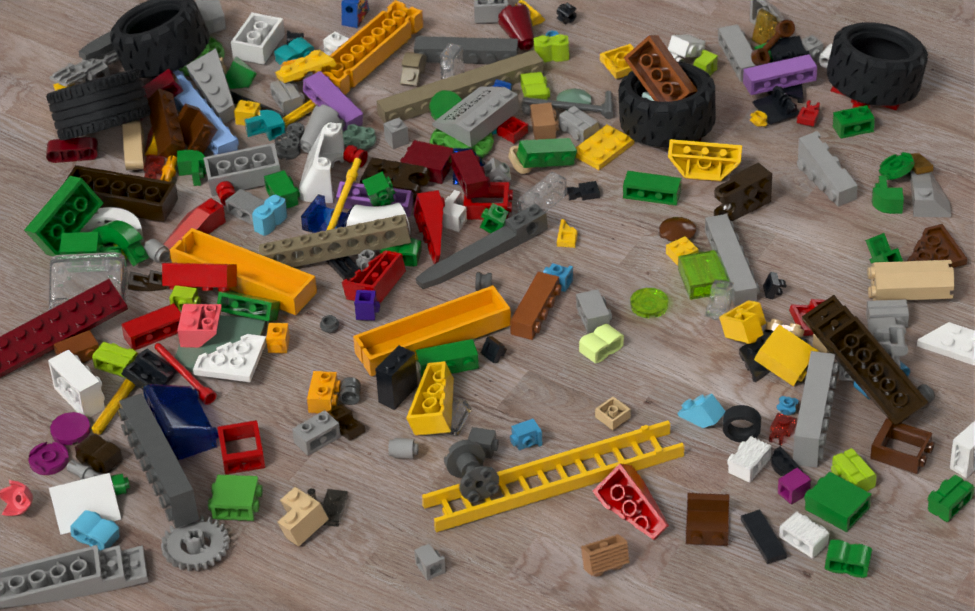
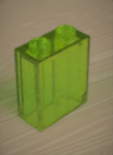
(699, 273)

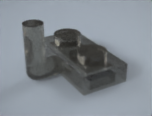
(333, 505)

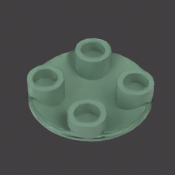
(574, 95)
(359, 136)

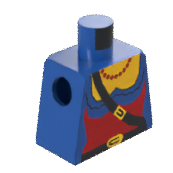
(353, 12)

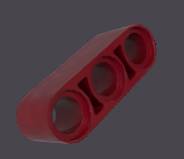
(72, 149)

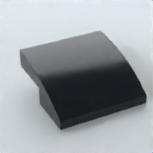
(149, 369)

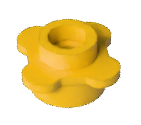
(758, 118)

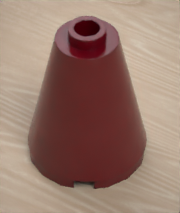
(518, 25)

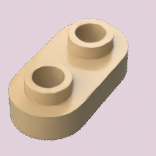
(515, 161)
(793, 328)

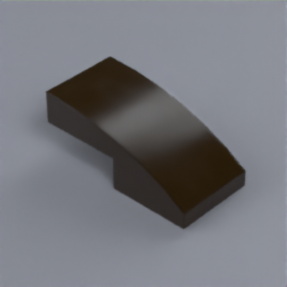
(144, 282)
(348, 425)

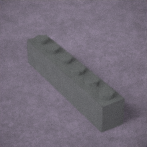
(474, 49)

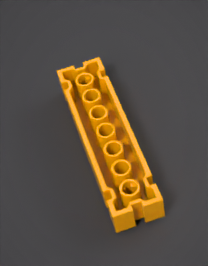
(373, 45)

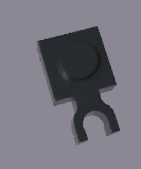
(585, 190)

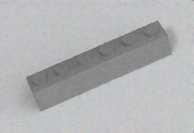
(731, 256)

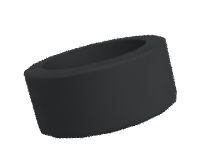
(741, 412)

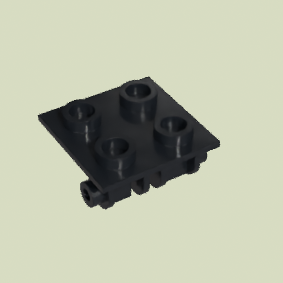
(787, 48)
(777, 106)

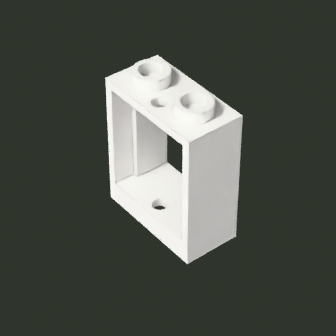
(964, 452)

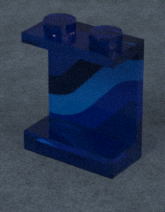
(317, 216)

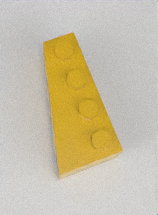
(433, 401)

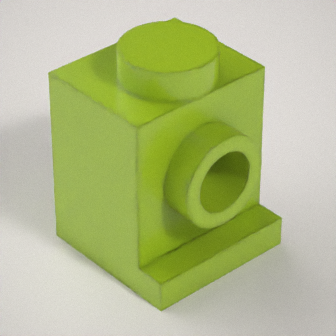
(707, 62)
(184, 295)

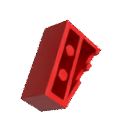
(379, 276)

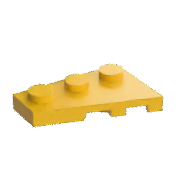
(303, 65)

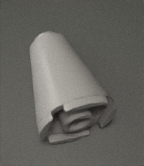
(318, 119)

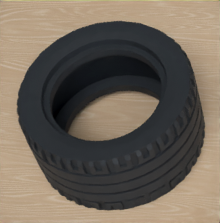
(98, 104)

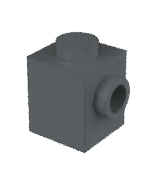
(486, 439)

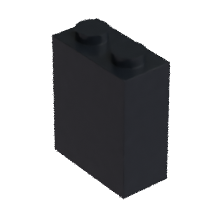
(396, 377)

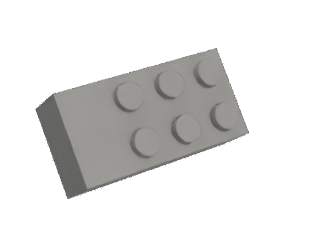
(242, 167)

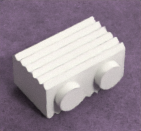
(686, 46)
(749, 459)
(804, 534)

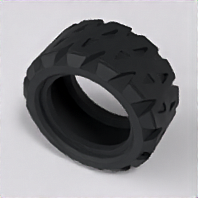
(159, 36)
(877, 64)
(657, 121)

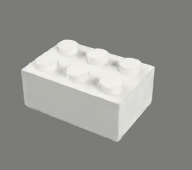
(258, 38)
(77, 384)

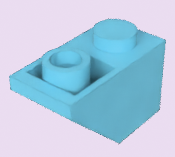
(702, 411)

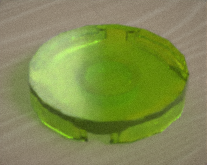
(649, 302)

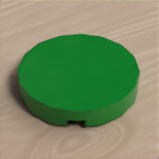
(443, 102)
(897, 166)

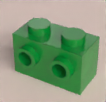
(853, 121)
(379, 189)

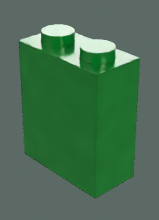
(837, 501)

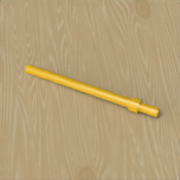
(351, 177)

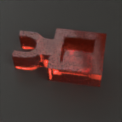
(153, 166)
(782, 426)

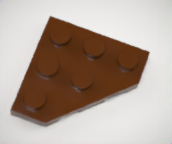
(938, 245)

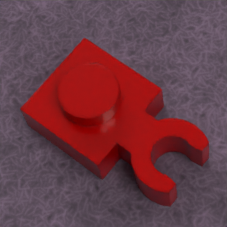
(809, 115)

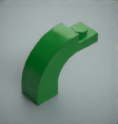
(126, 237)

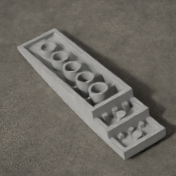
(72, 575)

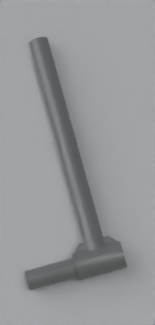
(605, 109)

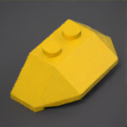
(704, 159)

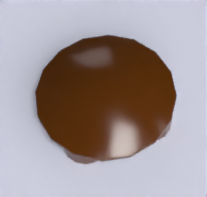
(677, 228)

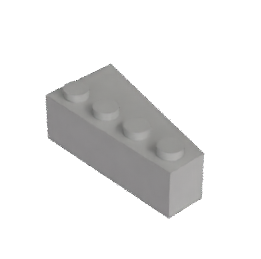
(212, 82)
(825, 170)

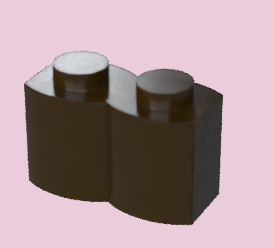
(98, 453)

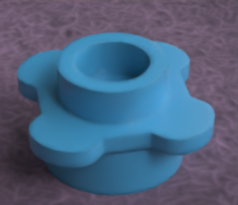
(787, 405)

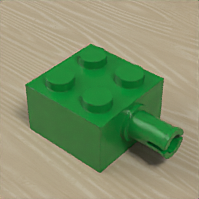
(84, 244)

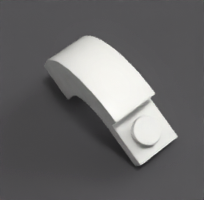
(110, 214)

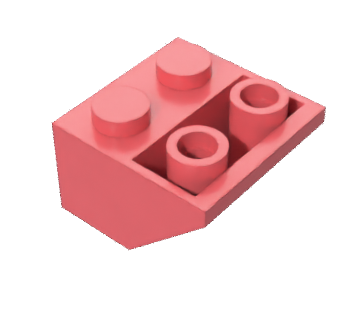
(198, 324)

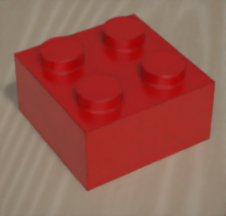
(512, 129)

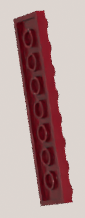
(58, 324)

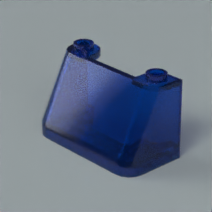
(181, 419)

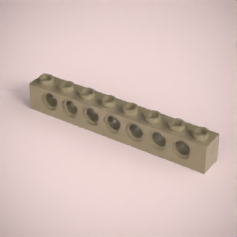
(339, 242)

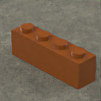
(535, 305)

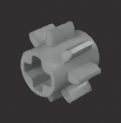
(364, 258)

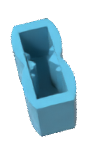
(269, 215)
(93, 530)

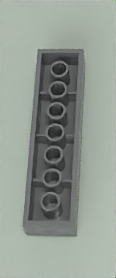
(158, 461)

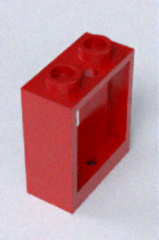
(496, 190)
(233, 462)

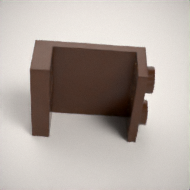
(196, 128)
(707, 519)

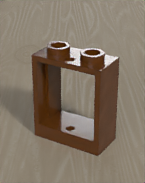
(905, 434)

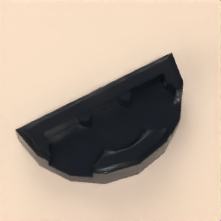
(782, 462)

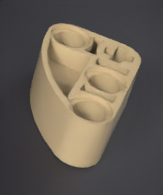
(134, 145)

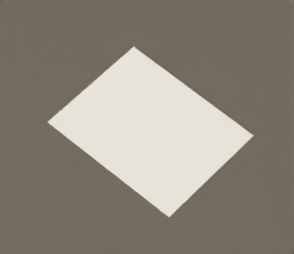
(89, 494)

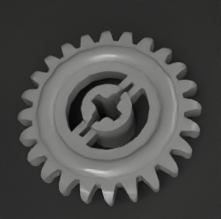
(193, 537)

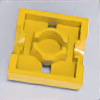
(615, 61)

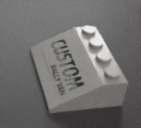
(478, 114)

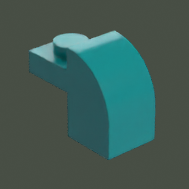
(267, 122)

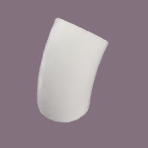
(364, 214)

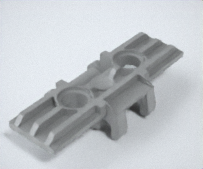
(85, 70)
(888, 332)

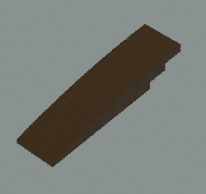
(865, 360)

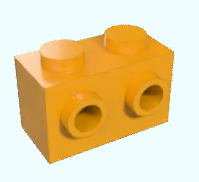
(323, 391)

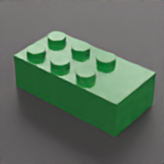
(64, 213)

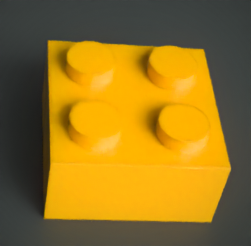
(680, 247)

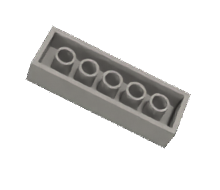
(814, 409)

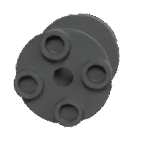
(466, 462)

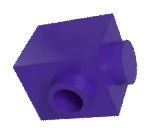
(366, 305)

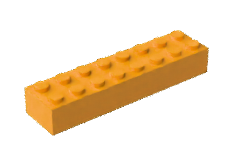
(255, 273)
(442, 324)

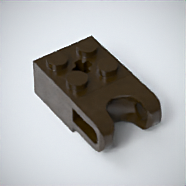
(401, 174)
(744, 192)

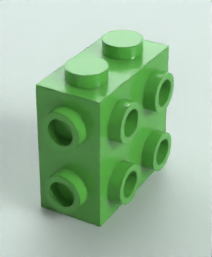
(235, 497)

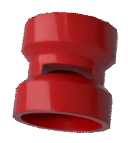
(352, 152)
(224, 191)

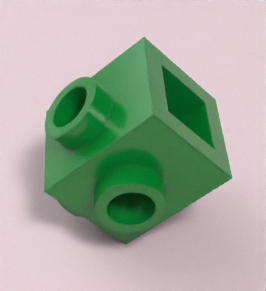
(493, 218)

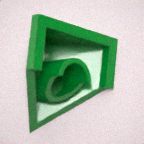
(240, 74)

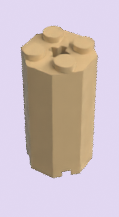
(911, 280)

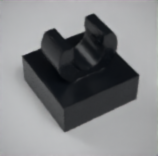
(772, 285)
(493, 349)

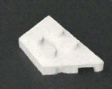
(951, 341)

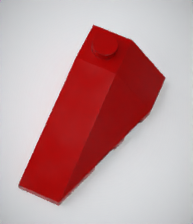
(429, 218)
(630, 498)

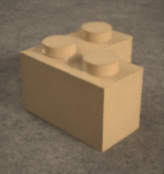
(302, 517)

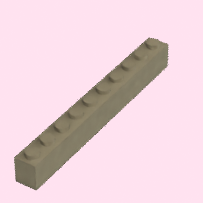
(417, 100)

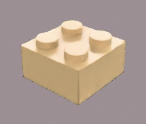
(612, 413)

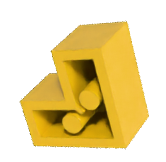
(744, 322)

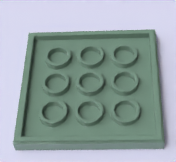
(229, 330)

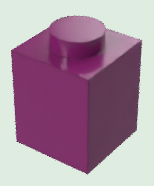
(794, 485)

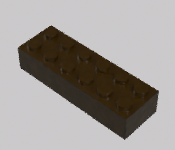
(139, 195)

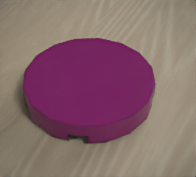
(70, 428)
(48, 458)

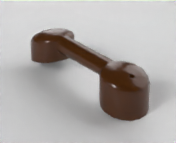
(782, 30)

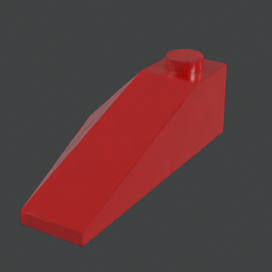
(203, 218)

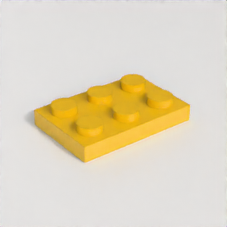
(603, 147)

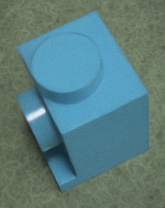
(565, 274)
(526, 434)

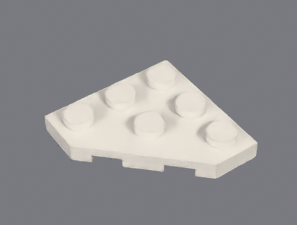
(233, 360)

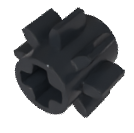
(566, 13)

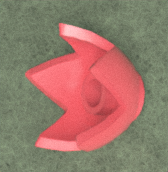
(17, 498)

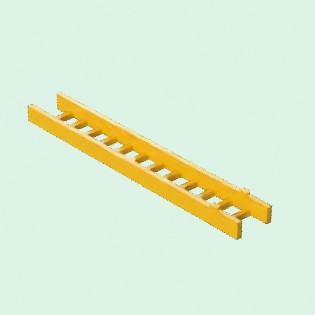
(566, 484)

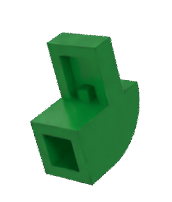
(191, 163)
(887, 199)
(881, 251)

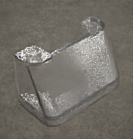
(79, 272)

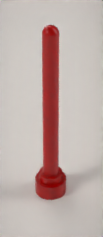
(206, 394)

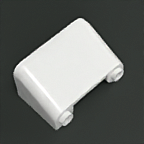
(321, 158)

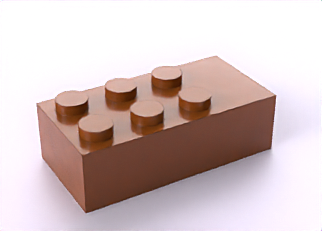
(659, 71)

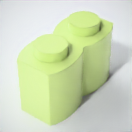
(601, 343)

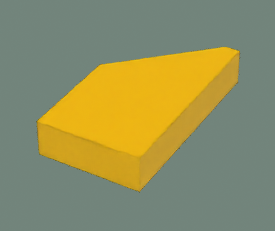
(567, 235)

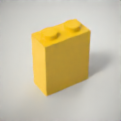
(785, 355)

